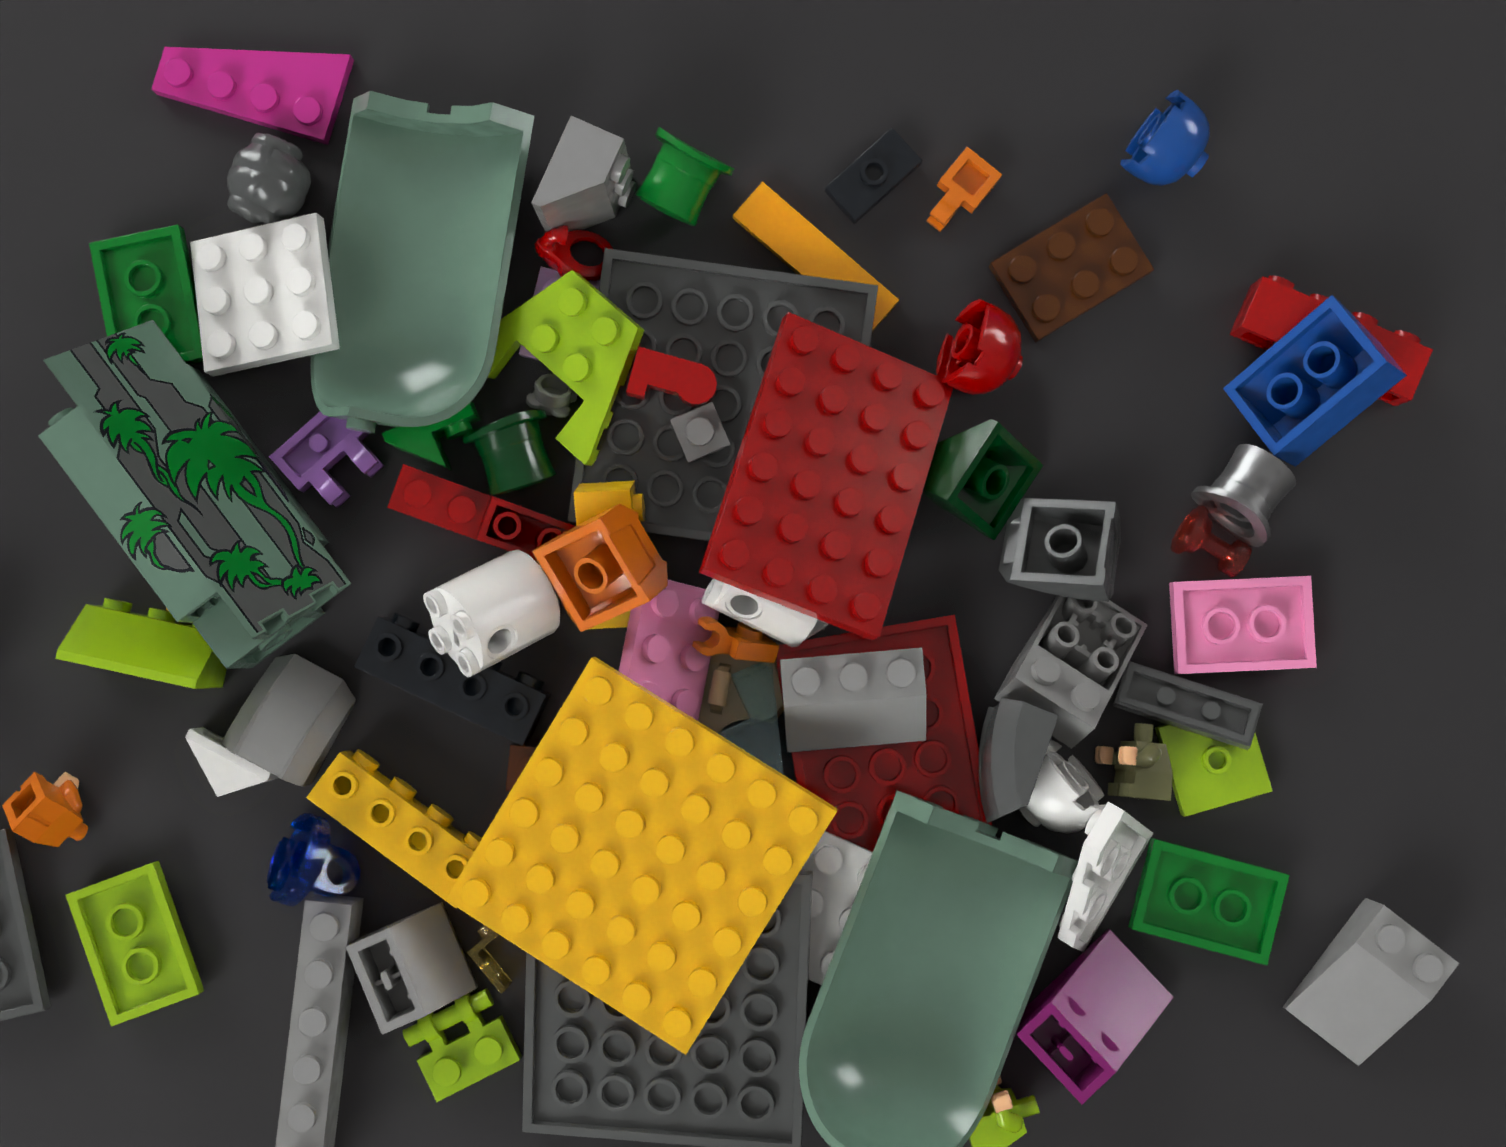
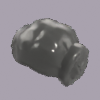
(267, 180)

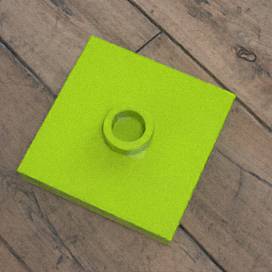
(1212, 771)

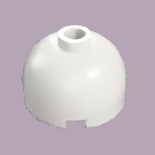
(1063, 794)

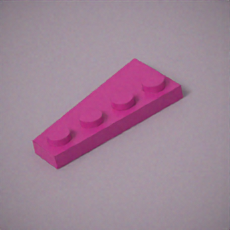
(268, 88)

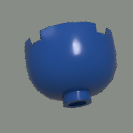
(1169, 143)

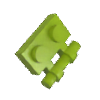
(468, 1057)

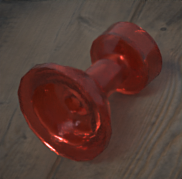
(1196, 534)

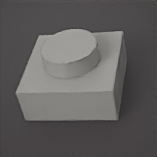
(700, 432)

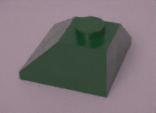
(981, 476)

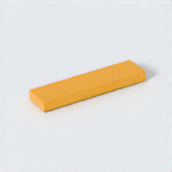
(803, 245)

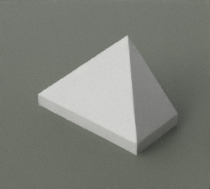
(222, 768)

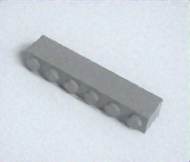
(319, 1022)

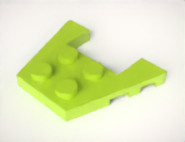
(583, 344)

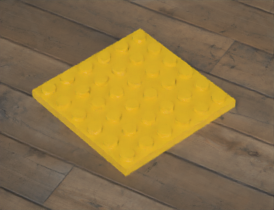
(640, 854)

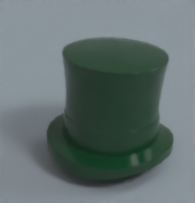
(513, 451)

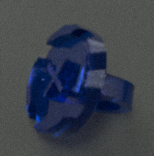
(302, 863)

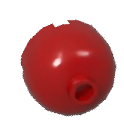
(983, 350)

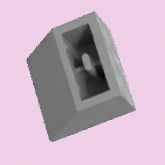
(411, 967)

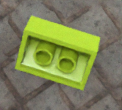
(142, 646)

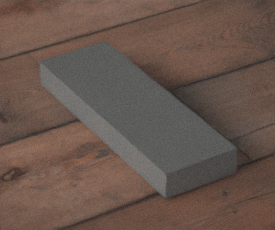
(1188, 705)

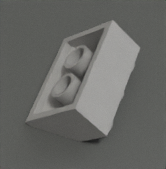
(584, 179)
(854, 699)

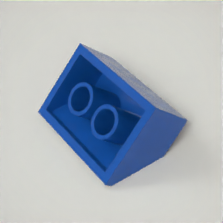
(1313, 382)

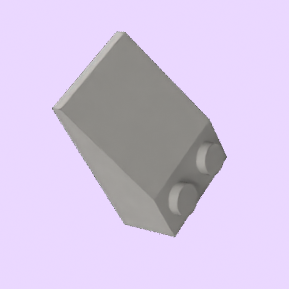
(1370, 981)

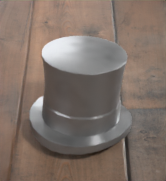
(1247, 493)

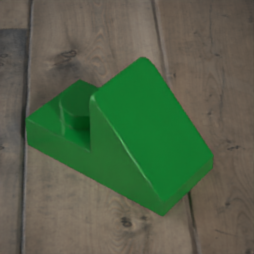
(425, 440)

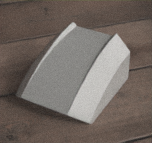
(291, 719)

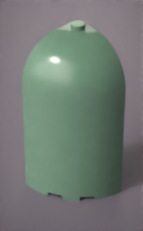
(419, 258)
(929, 979)

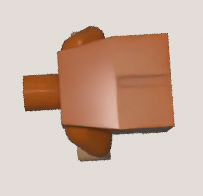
(47, 811)

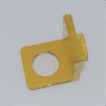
(487, 962)

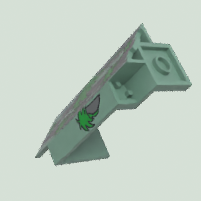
(189, 495)

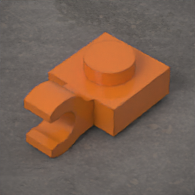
(965, 185)
(738, 642)

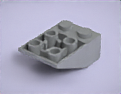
(1074, 663)

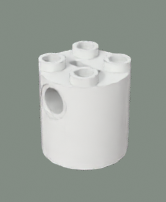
(492, 611)
(761, 614)

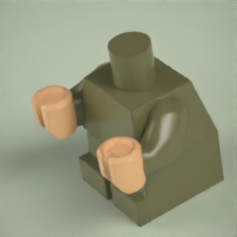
(1140, 766)

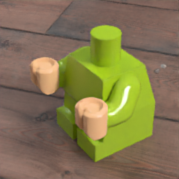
(1003, 1119)

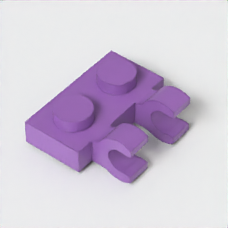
(316, 449)

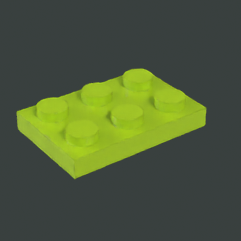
(135, 943)

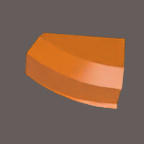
(603, 567)

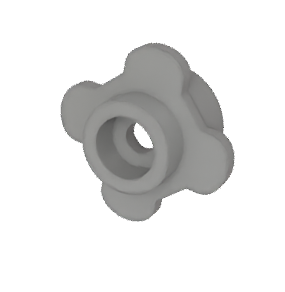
(551, 396)

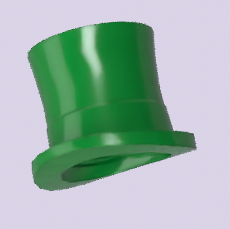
(680, 179)

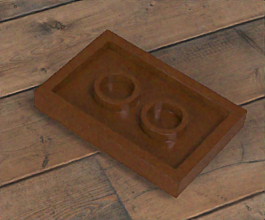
(1071, 267)

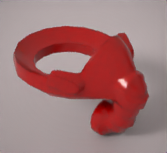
(555, 250)

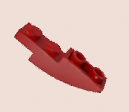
(472, 512)

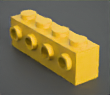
(394, 821)

